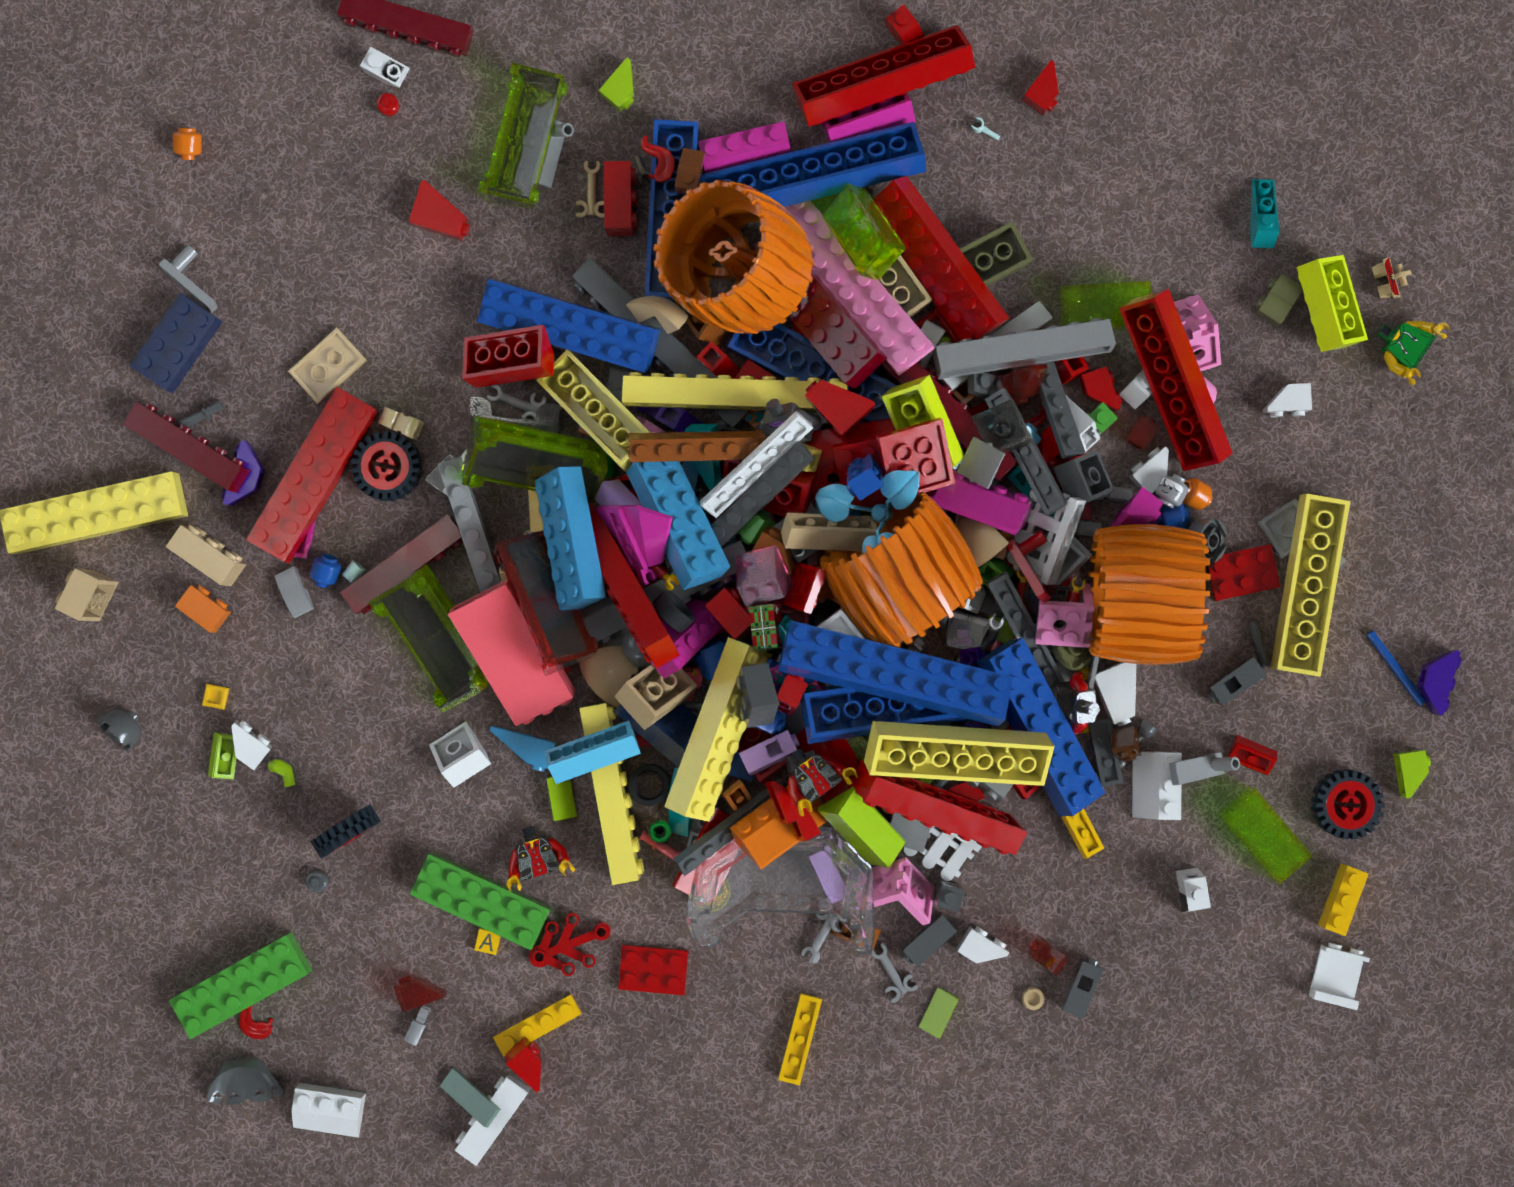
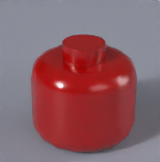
(388, 104)

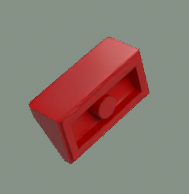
(1253, 755)

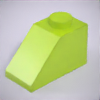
(619, 87)
(1411, 770)

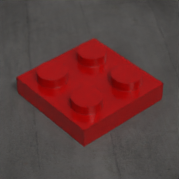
(806, 586)

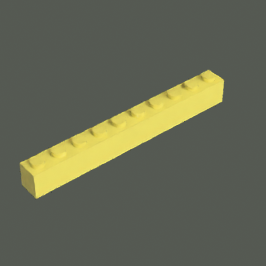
(715, 392)

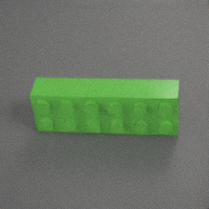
(480, 900)
(240, 985)

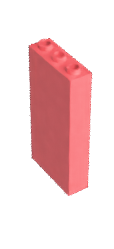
(508, 656)

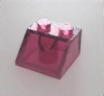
(762, 576)

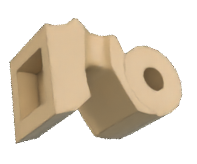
(401, 423)

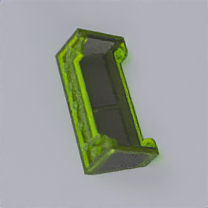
(523, 137)
(522, 454)
(420, 615)

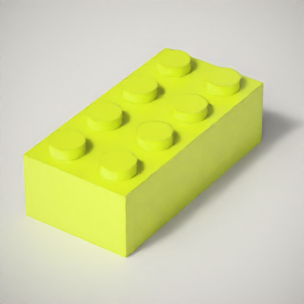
(1332, 303)
(918, 403)

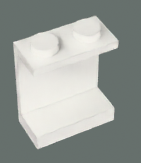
(1337, 975)

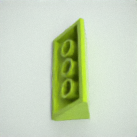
(863, 828)

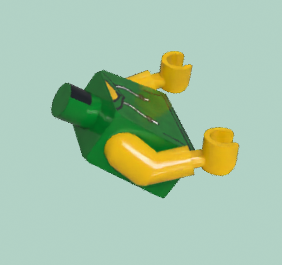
(1408, 345)

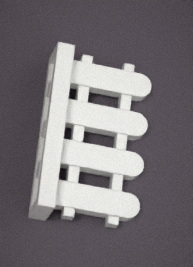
(1064, 532)
(933, 855)

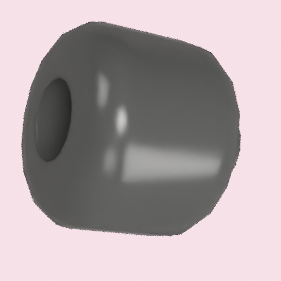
(317, 881)

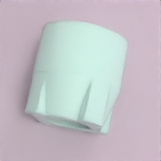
(354, 571)

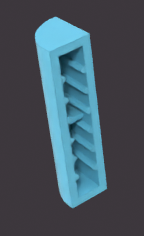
(592, 752)

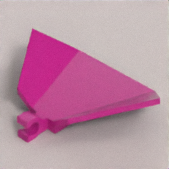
(641, 535)

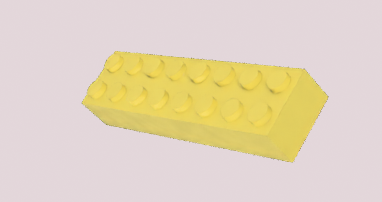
(93, 513)
(1310, 584)
(713, 737)
(958, 753)
(613, 804)

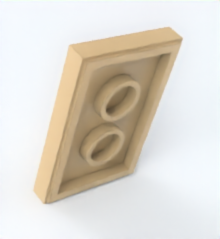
(327, 365)

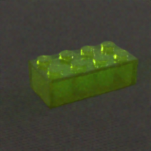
(863, 232)
(1099, 301)
(1264, 835)

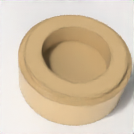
(1033, 998)

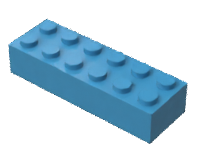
(570, 538)
(691, 541)

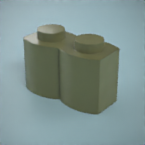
(1278, 300)

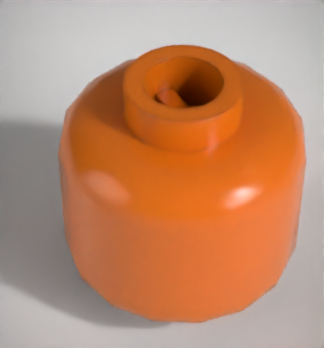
(187, 143)
(1199, 494)

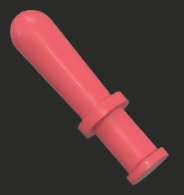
(662, 847)

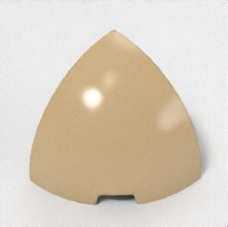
(667, 312)
(981, 539)
(607, 672)

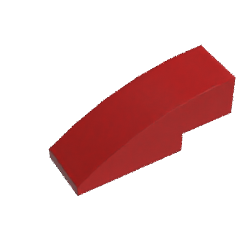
(788, 812)

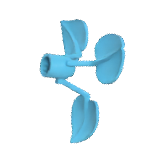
(898, 487)

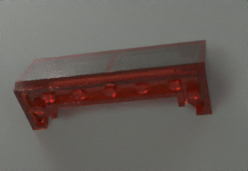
(556, 633)

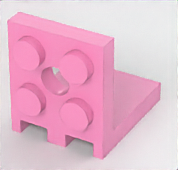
(1201, 330)
(1077, 618)
(904, 884)

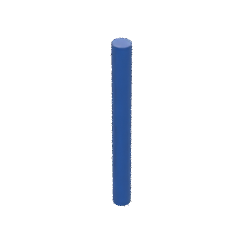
(1395, 667)

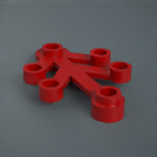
(566, 945)

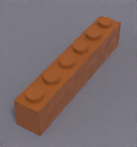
(693, 445)

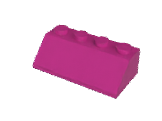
(871, 118)
(744, 147)
(989, 506)
(692, 638)

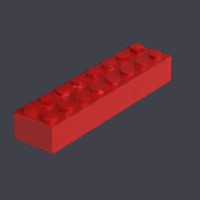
(883, 75)
(940, 263)
(1175, 380)
(312, 475)
(630, 598)
(941, 809)

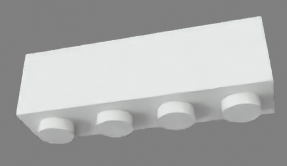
(479, 1138)

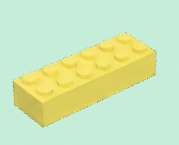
(593, 407)

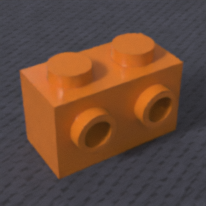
(203, 608)

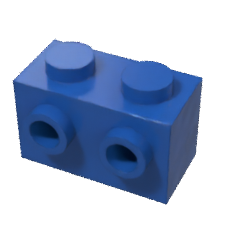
(864, 477)

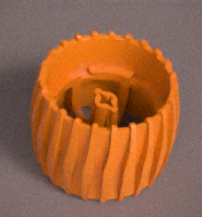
(767, 279)
(906, 578)
(1148, 594)

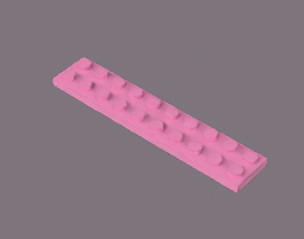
(862, 296)

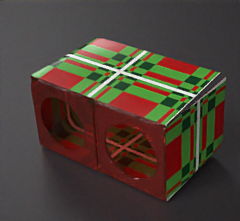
(764, 626)

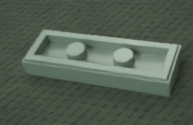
(470, 1097)

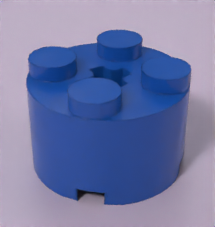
(709, 656)

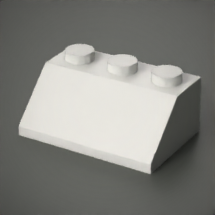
(1152, 786)
(328, 1109)

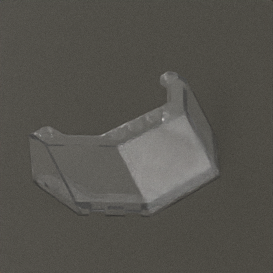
(810, 877)

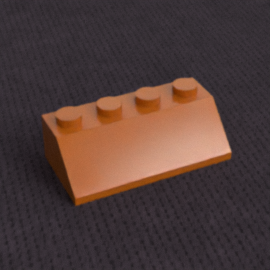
(764, 835)

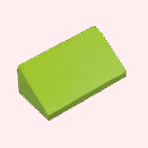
(222, 757)
(561, 799)
(938, 1012)

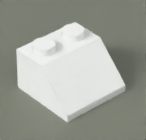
(459, 754)

